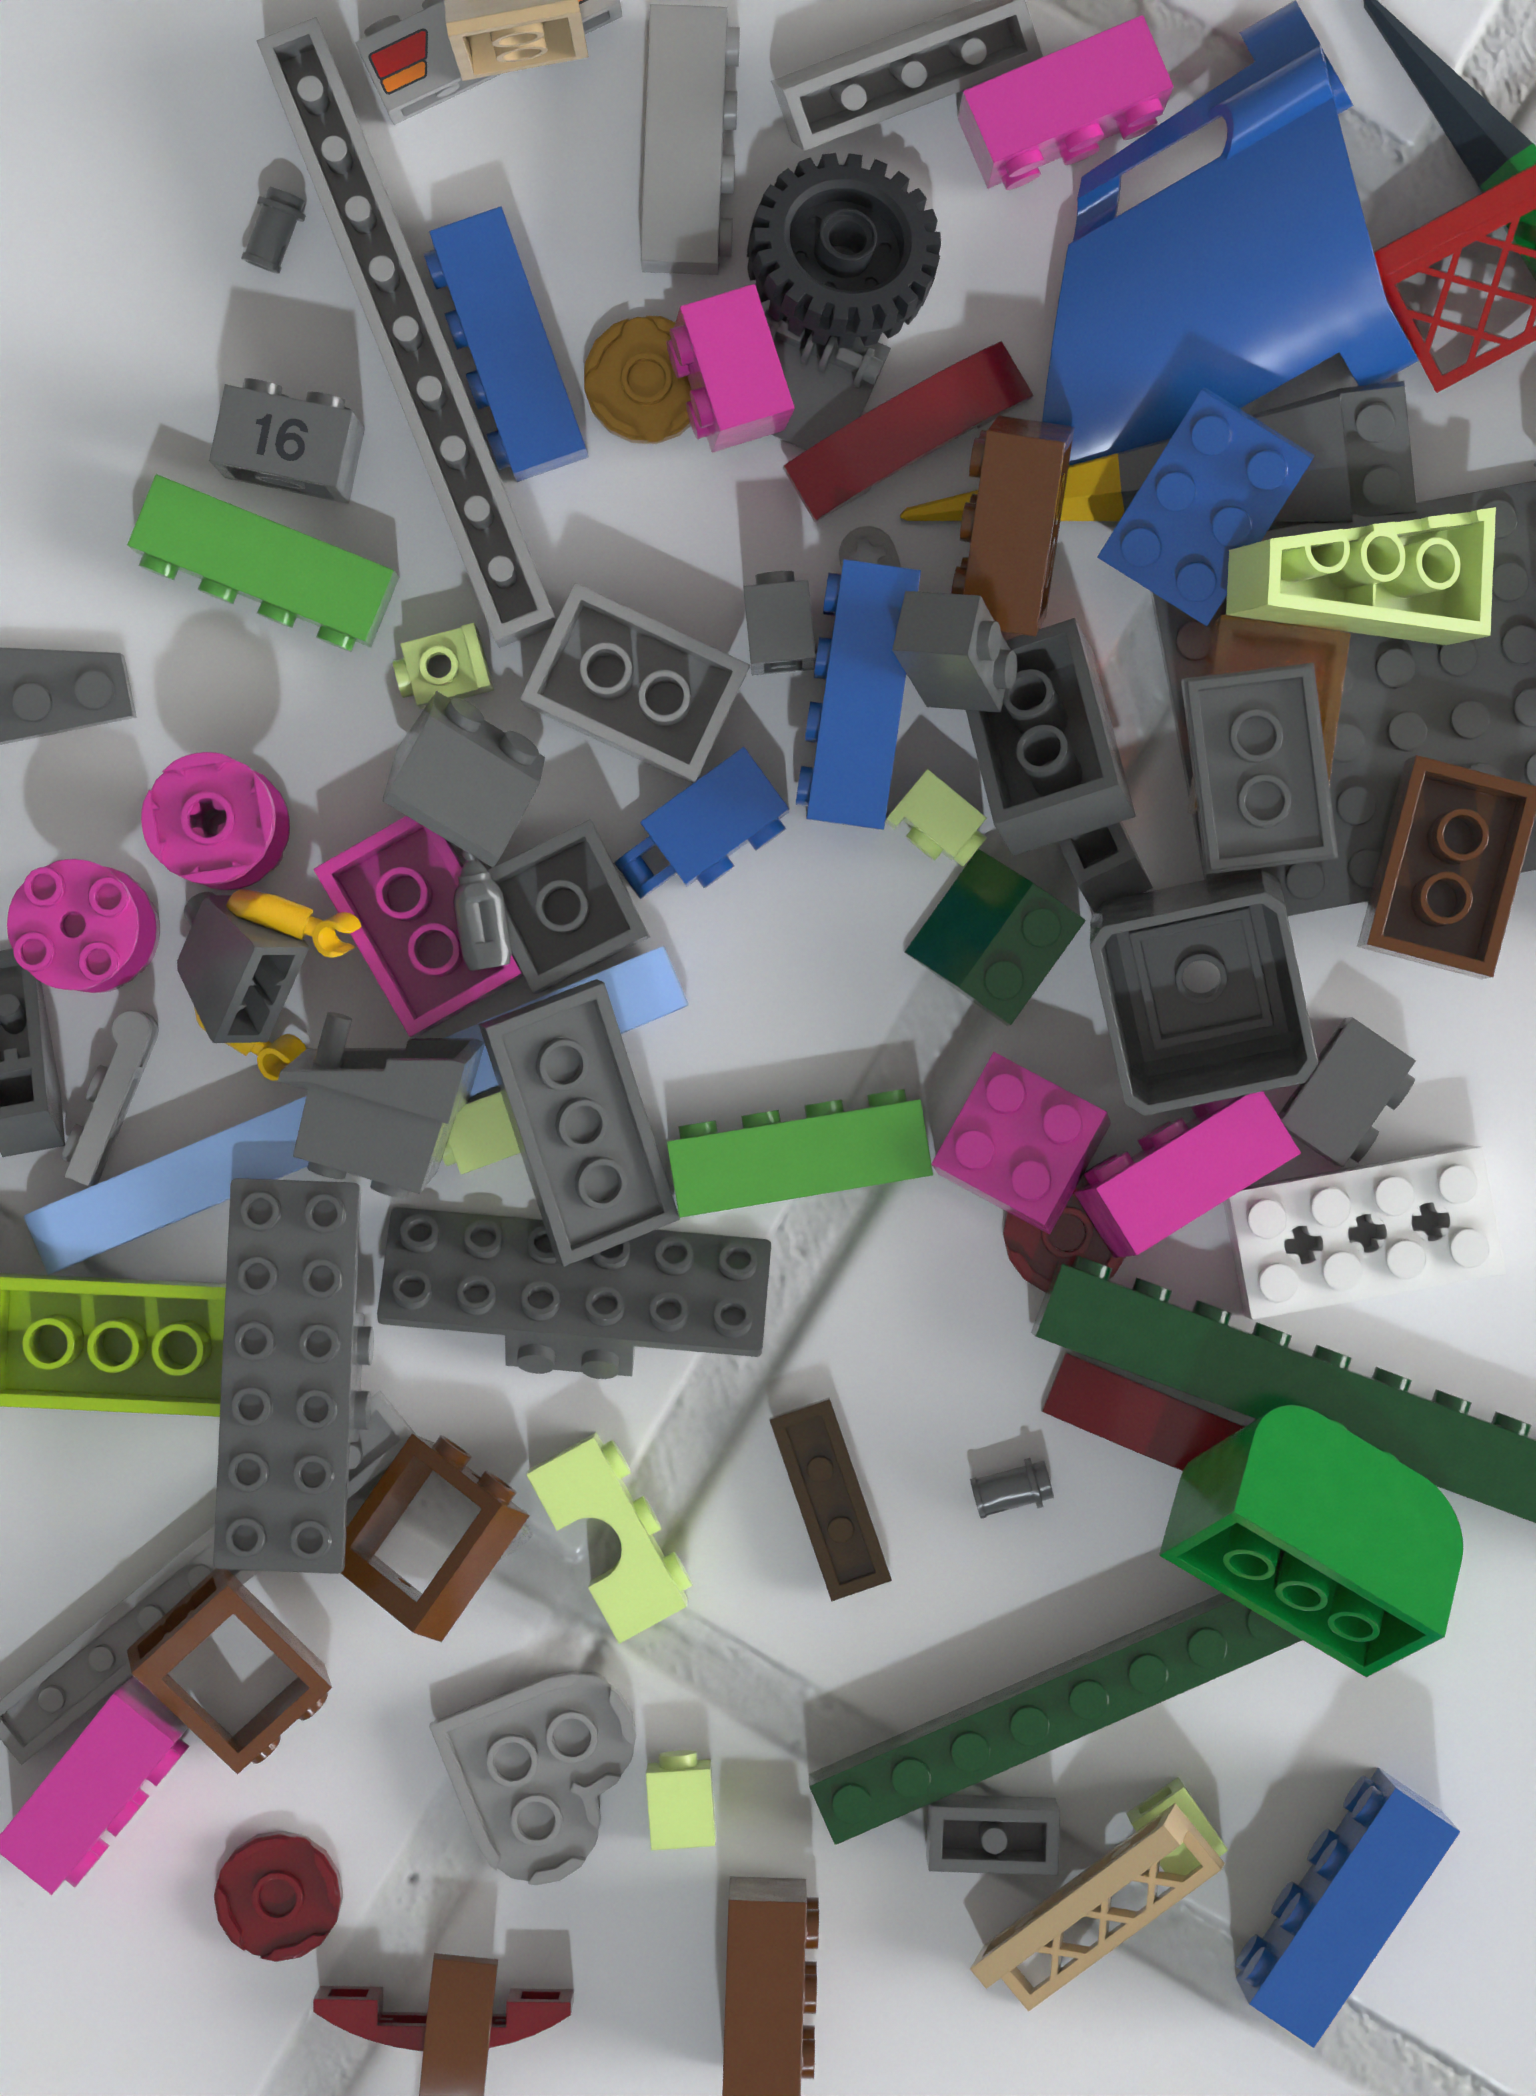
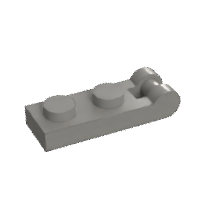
(112, 1094)

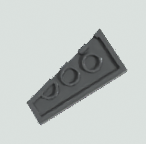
(60, 692)

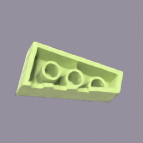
(1382, 579)

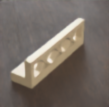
(1083, 1898)

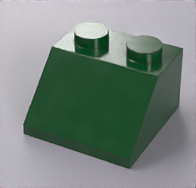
(995, 937)

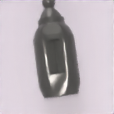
(481, 917)

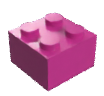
(731, 369)
(1021, 1142)

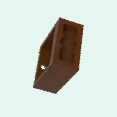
(469, 1562)
(187, 1627)

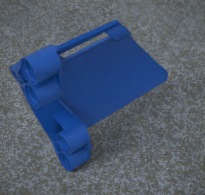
(1227, 271)

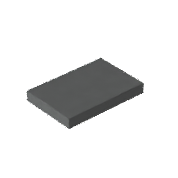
(1259, 768)

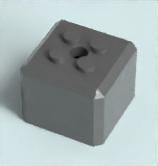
(1213, 1045)

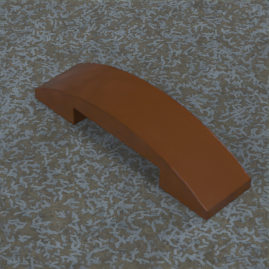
(458, 2026)

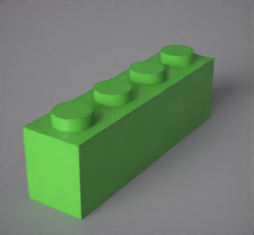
(263, 562)
(800, 1156)

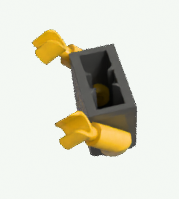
(244, 963)

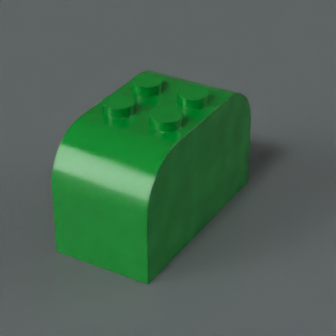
(1320, 1537)

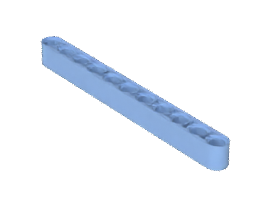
(265, 1145)

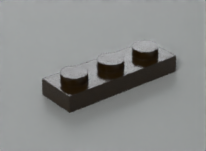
(830, 1499)

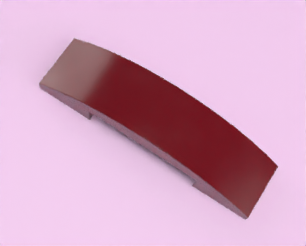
(907, 429)
(1133, 1413)
(361, 2013)

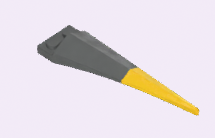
(1357, 466)

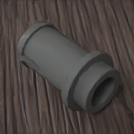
(273, 229)
(1012, 1488)

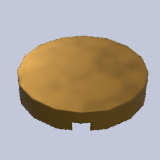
(634, 382)

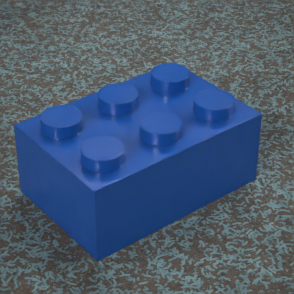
(1204, 496)

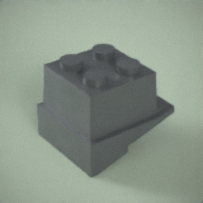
(380, 1108)

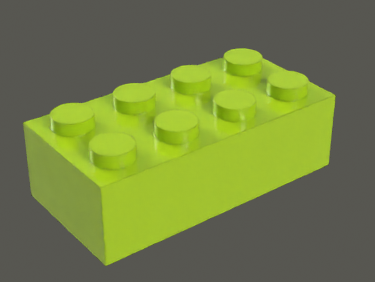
(111, 1344)

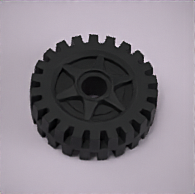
(835, 291)

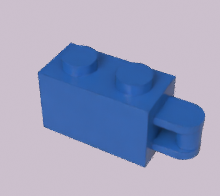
(707, 825)

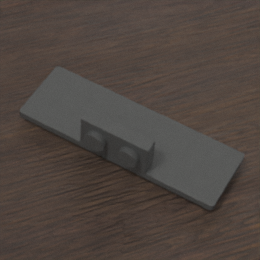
(581, 1316)
(289, 1376)

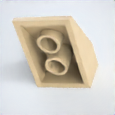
(513, 34)

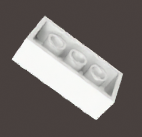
(1398, 1258)

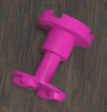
(215, 821)
(82, 926)

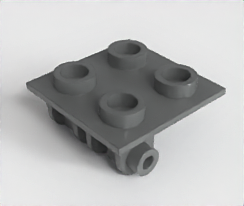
(824, 381)

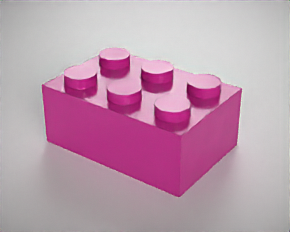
(1065, 104)
(404, 896)
(1184, 1171)
(94, 1788)

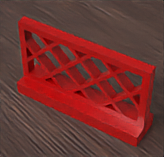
(1448, 236)

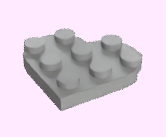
(534, 1769)

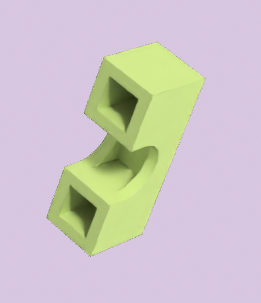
(589, 1484)

